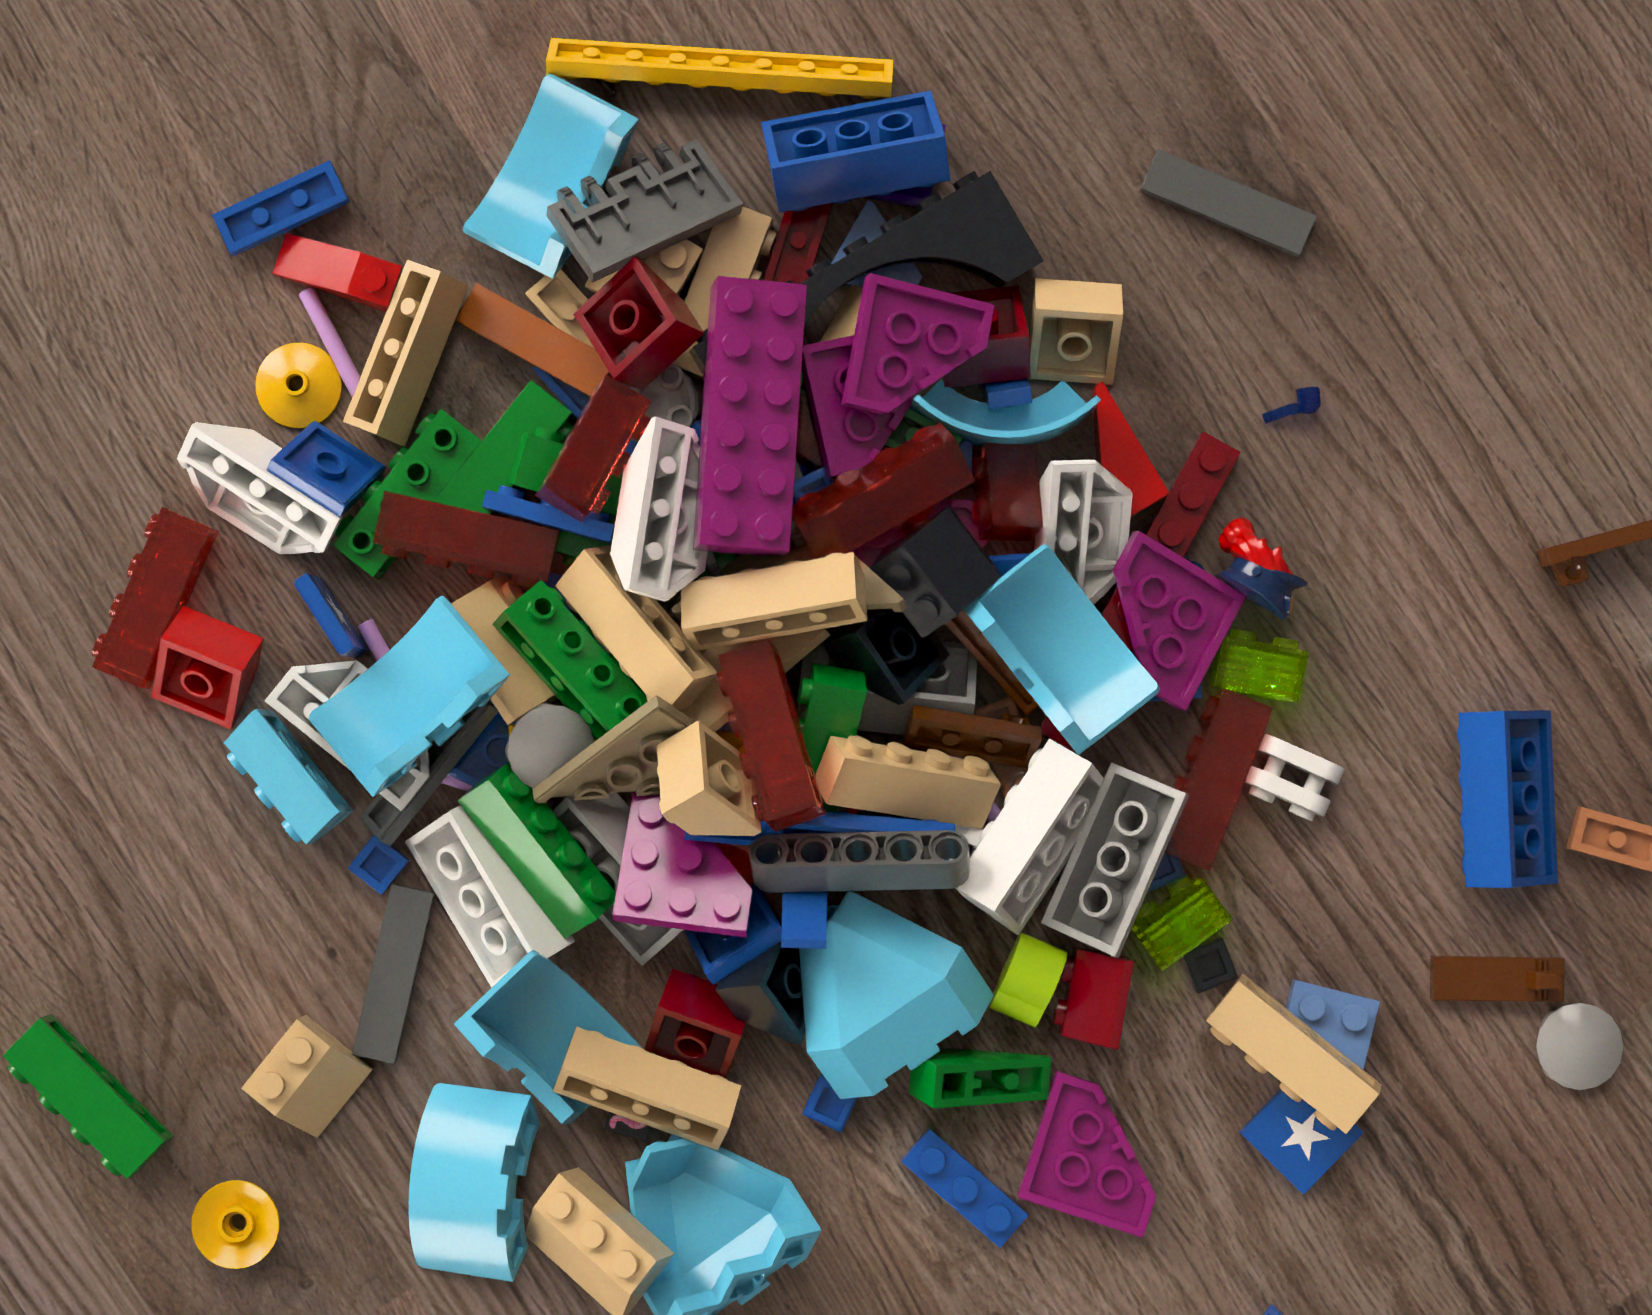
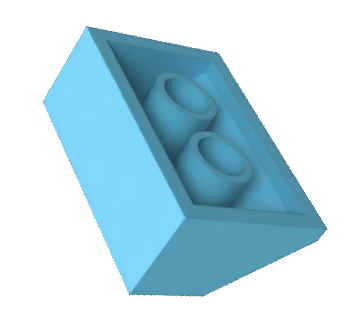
(286, 776)

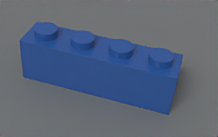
(856, 151)
(1507, 798)

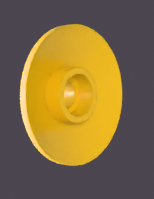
(319, 391)
(220, 1239)

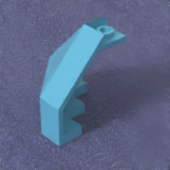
(883, 996)
(721, 1220)

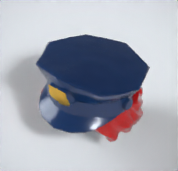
(1257, 569)

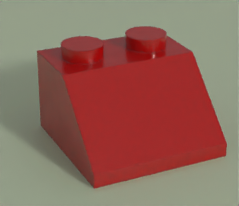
(206, 667)

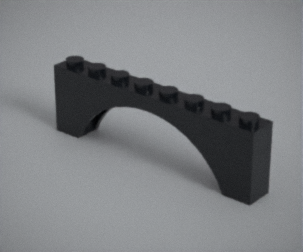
(965, 231)

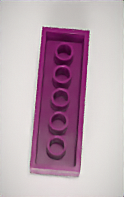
(749, 417)

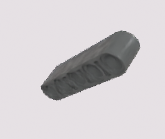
(879, 851)

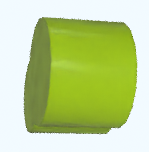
(1028, 979)

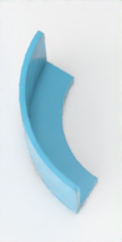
(560, 144)
(1019, 424)
(1062, 649)
(410, 698)
(530, 1023)
(466, 1181)

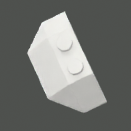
(233, 482)
(658, 513)
(1085, 521)
(312, 685)

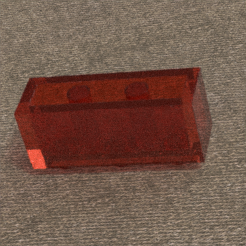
(595, 449)

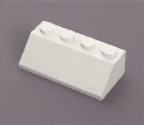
(1031, 836)
(482, 895)

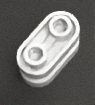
(1304, 800)

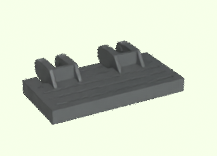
(644, 209)

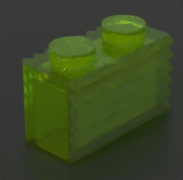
(1260, 668)
(1179, 921)

